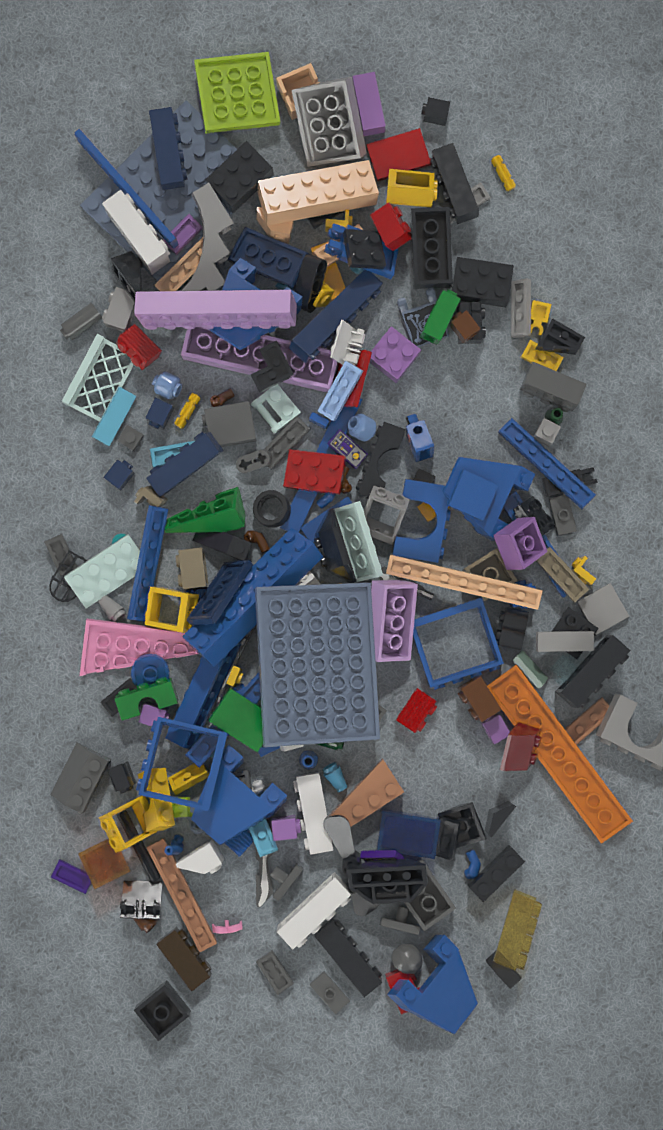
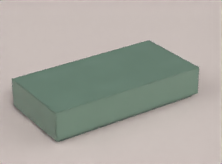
(530, 669)

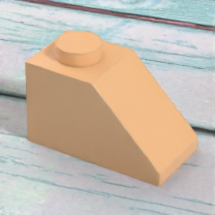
(277, 231)

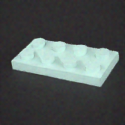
(358, 541)
(105, 571)

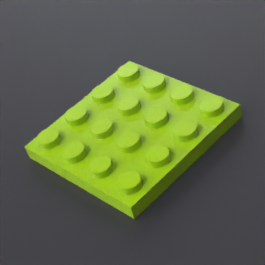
(237, 92)

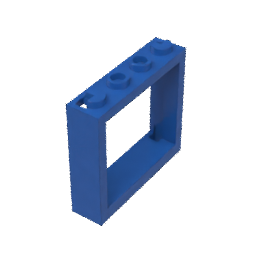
(473, 671)
(152, 746)

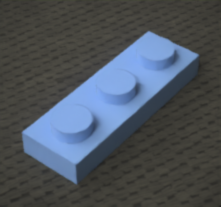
(340, 390)

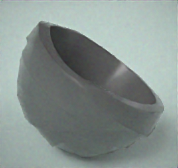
(407, 958)

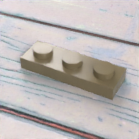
(562, 575)

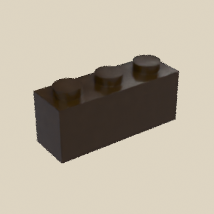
(184, 958)

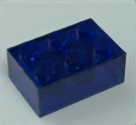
(408, 833)

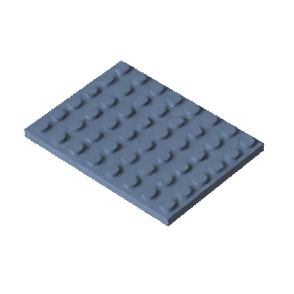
(202, 157)
(317, 664)

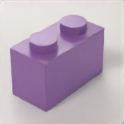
(285, 827)

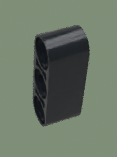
(310, 280)

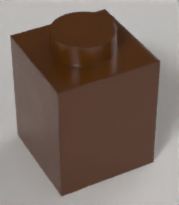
(464, 326)

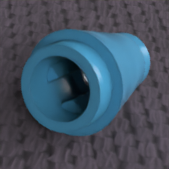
(335, 776)

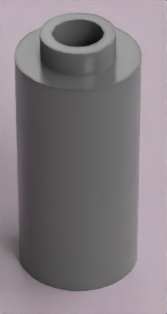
(80, 322)

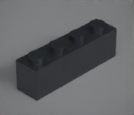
(455, 183)
(348, 957)

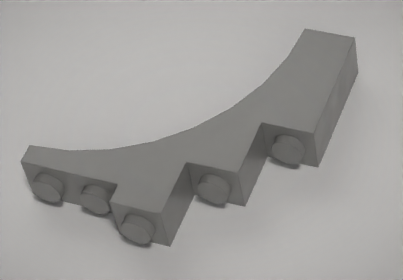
(214, 220)

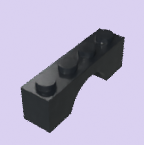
(388, 439)

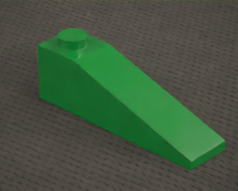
(219, 515)

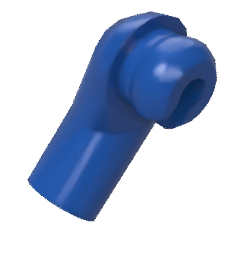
(325, 500)
(176, 846)
(474, 867)

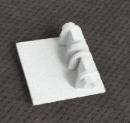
(346, 339)

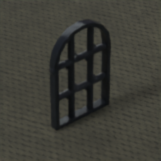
(70, 568)

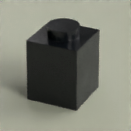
(435, 111)

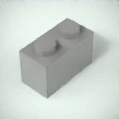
(120, 310)

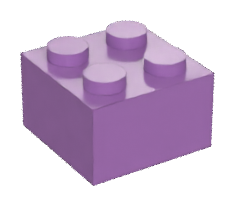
(394, 354)
(520, 543)

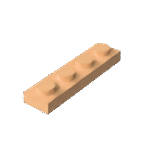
(181, 270)

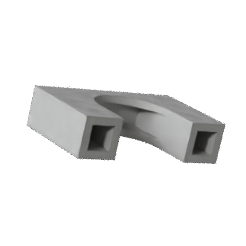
(615, 730)

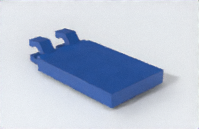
(338, 248)

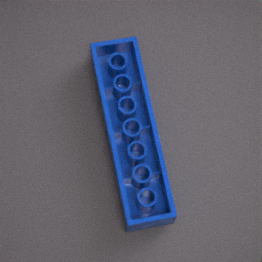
(280, 566)

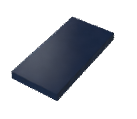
(269, 256)
(219, 592)

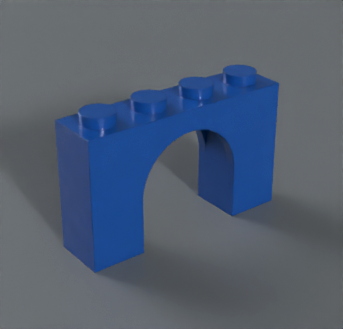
(428, 547)

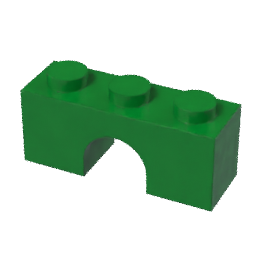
(129, 701)

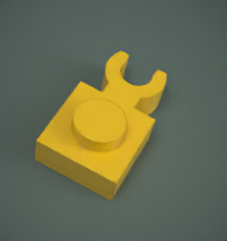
(539, 314)

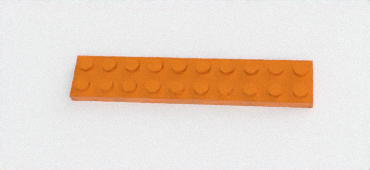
(561, 755)

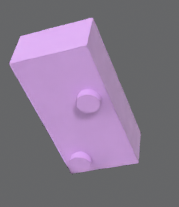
(393, 619)

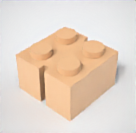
(295, 79)

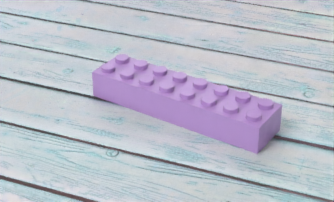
(216, 309)
(209, 349)

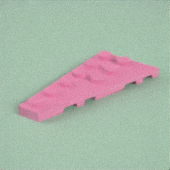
(118, 645)

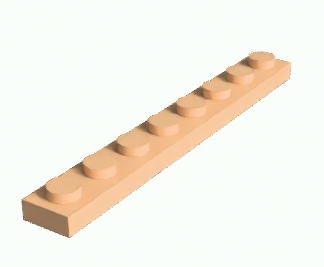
(464, 582)

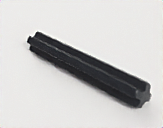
(139, 847)

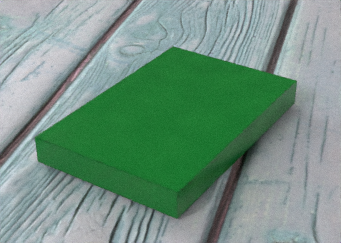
(239, 719)

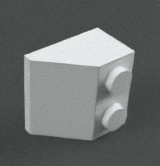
(202, 859)

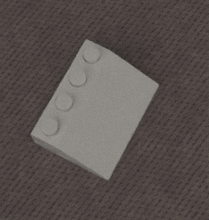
(329, 122)

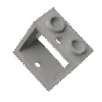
(384, 531)

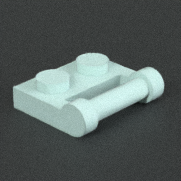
(281, 405)

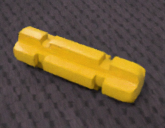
(503, 173)
(187, 410)

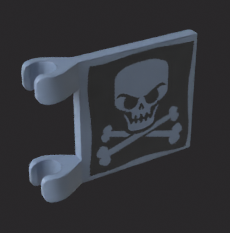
(417, 317)

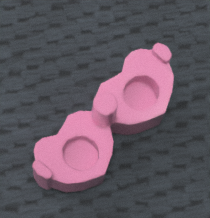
(227, 929)

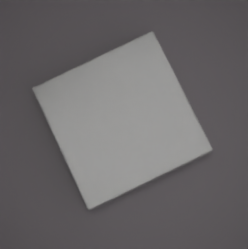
(603, 608)

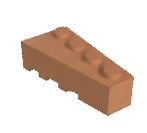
(370, 794)

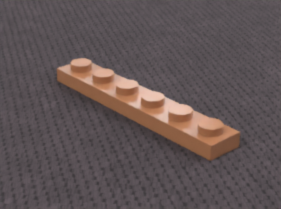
(182, 896)

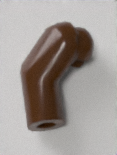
(219, 400)
(346, 487)
(257, 538)

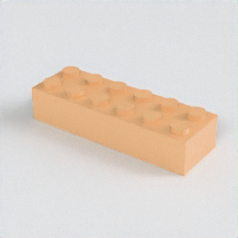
(317, 192)

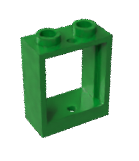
(440, 317)

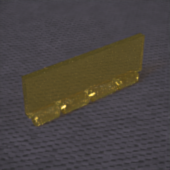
(514, 931)

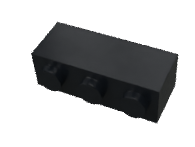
(496, 873)

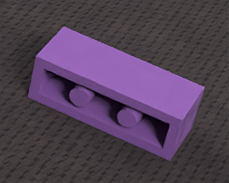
(369, 104)

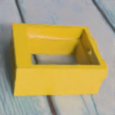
(411, 188)
(187, 604)
(108, 824)

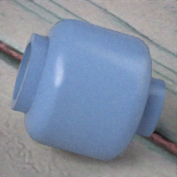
(167, 385)
(362, 427)

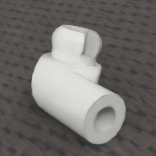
(258, 787)

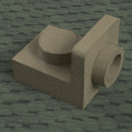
(151, 495)

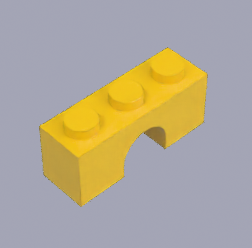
(160, 812)

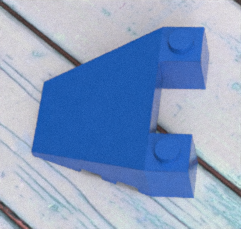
(241, 277)
(504, 475)
(234, 804)
(446, 994)

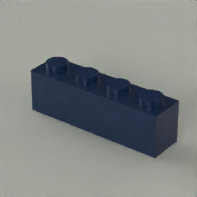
(167, 148)
(184, 464)

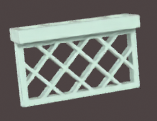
(83, 375)

